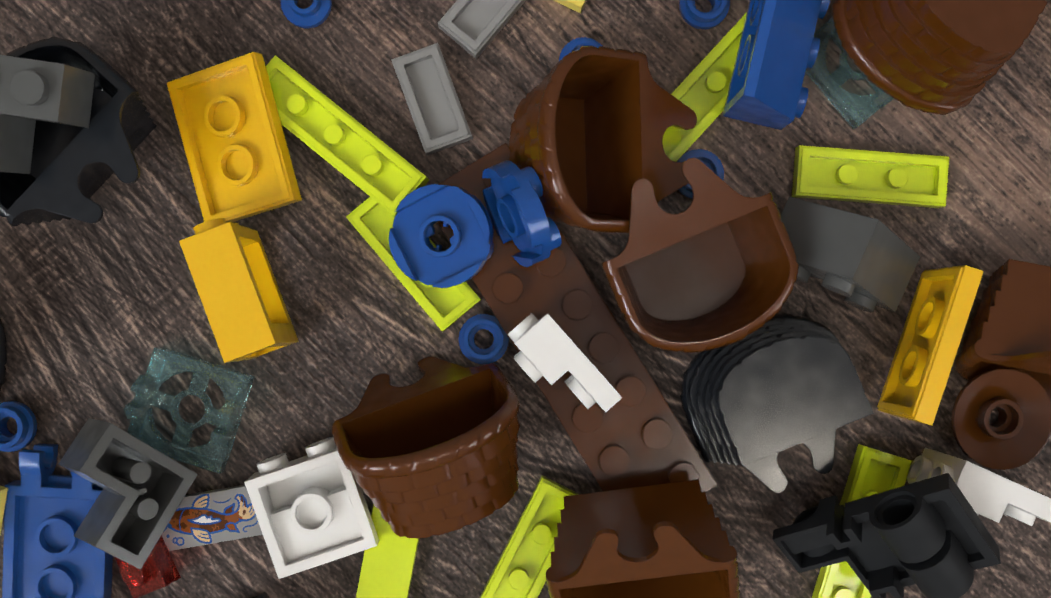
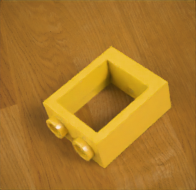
(237, 290)

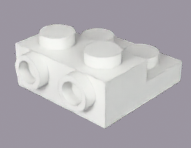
(551, 353)
(984, 490)
(310, 509)

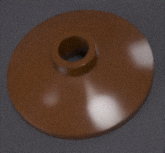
(1021, 424)

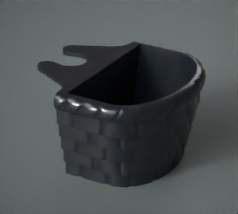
(75, 160)
(773, 393)

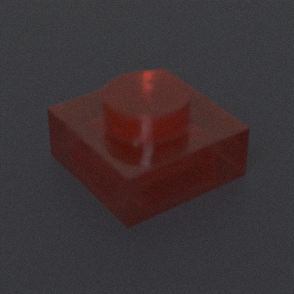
(155, 574)

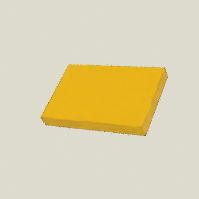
(234, 139)
(929, 343)

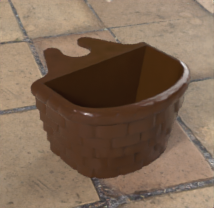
(933, 50)
(595, 133)
(702, 272)
(1011, 325)
(435, 448)
(642, 546)

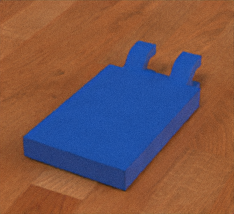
(39, 533)

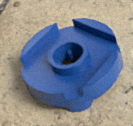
(519, 213)
(414, 225)

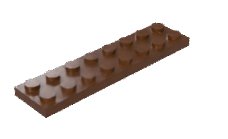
(639, 436)

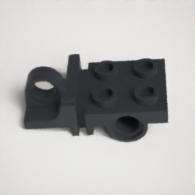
(896, 539)

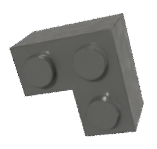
(41, 93)
(850, 254)
(137, 494)

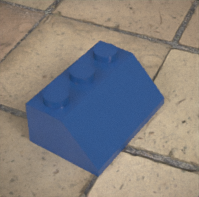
(773, 60)

